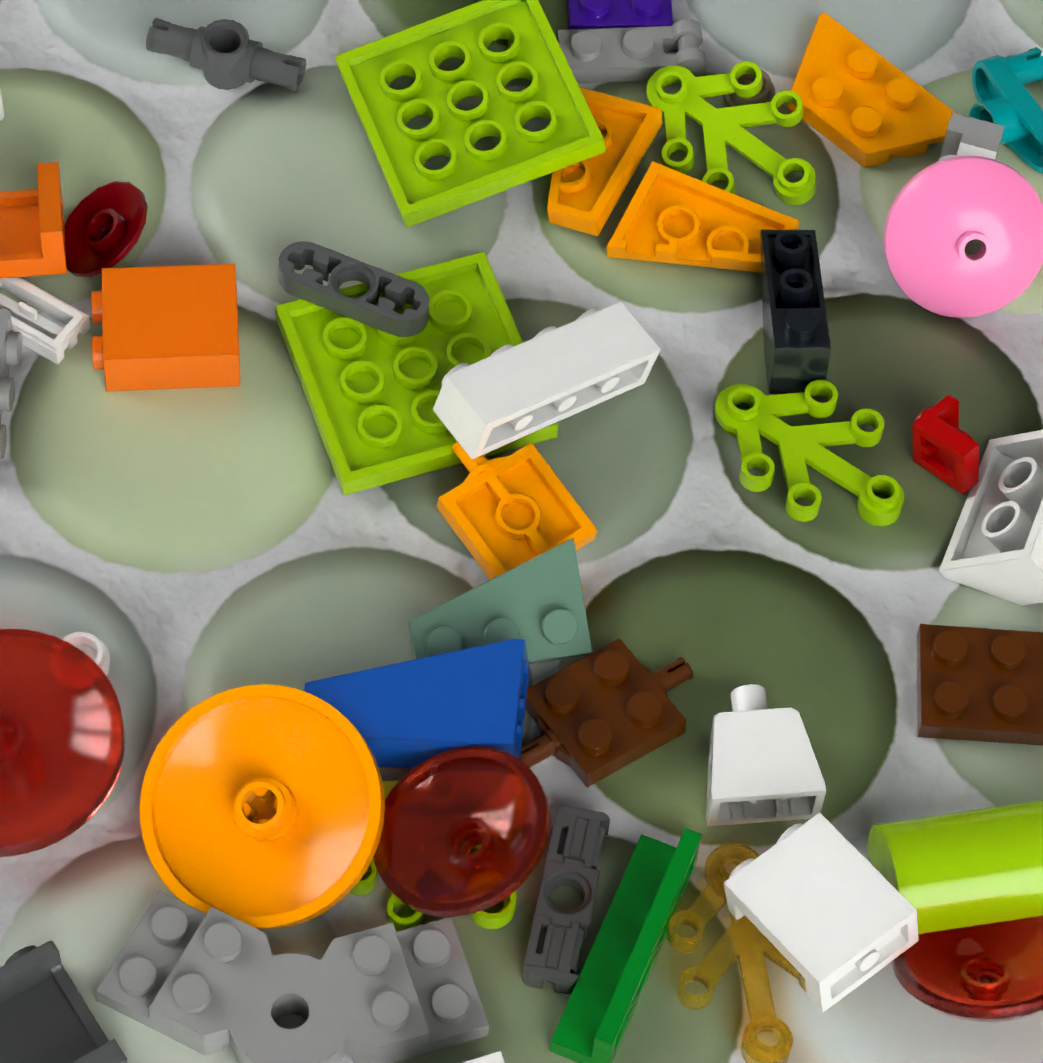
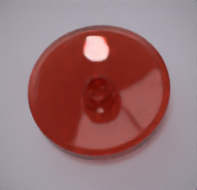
(56, 740)

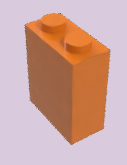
(167, 327)

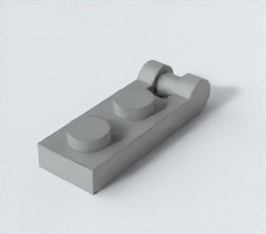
(632, 51)

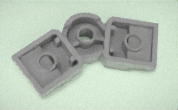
(368, 997)

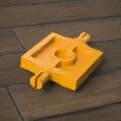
(512, 510)

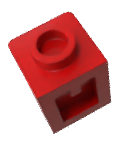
(944, 447)

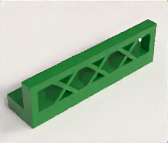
(625, 949)

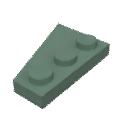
(530, 602)

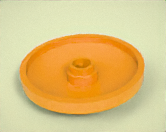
(262, 806)

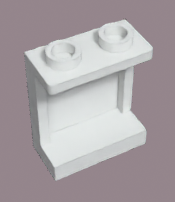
(823, 909)

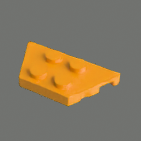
(864, 99)

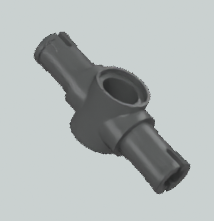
(226, 54)

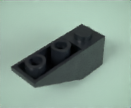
(793, 311)

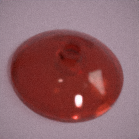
(448, 809)
(978, 970)

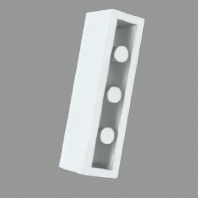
(545, 379)

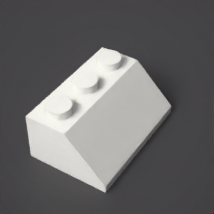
(1001, 524)

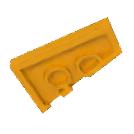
(589, 190)
(693, 224)

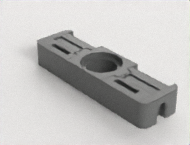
(555, 933)

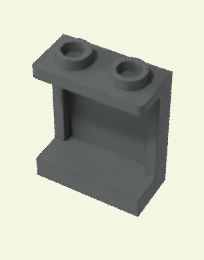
(46, 1015)

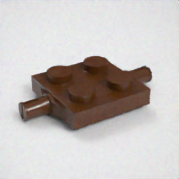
(604, 712)

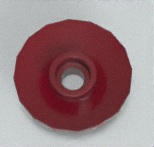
(104, 228)

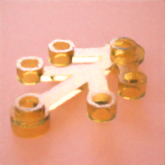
(739, 941)

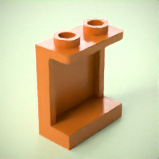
(33, 227)

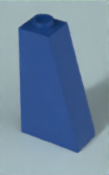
(436, 702)

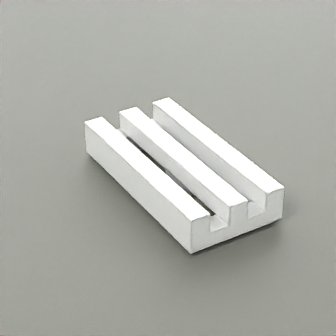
(38, 332)

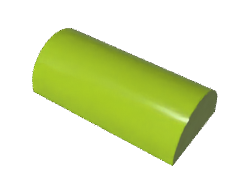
(965, 865)

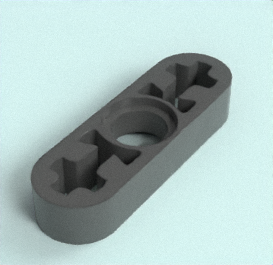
(362, 309)

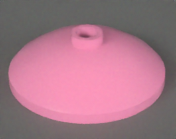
(946, 210)

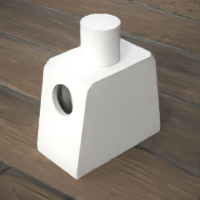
(760, 764)

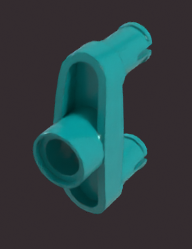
(1006, 102)

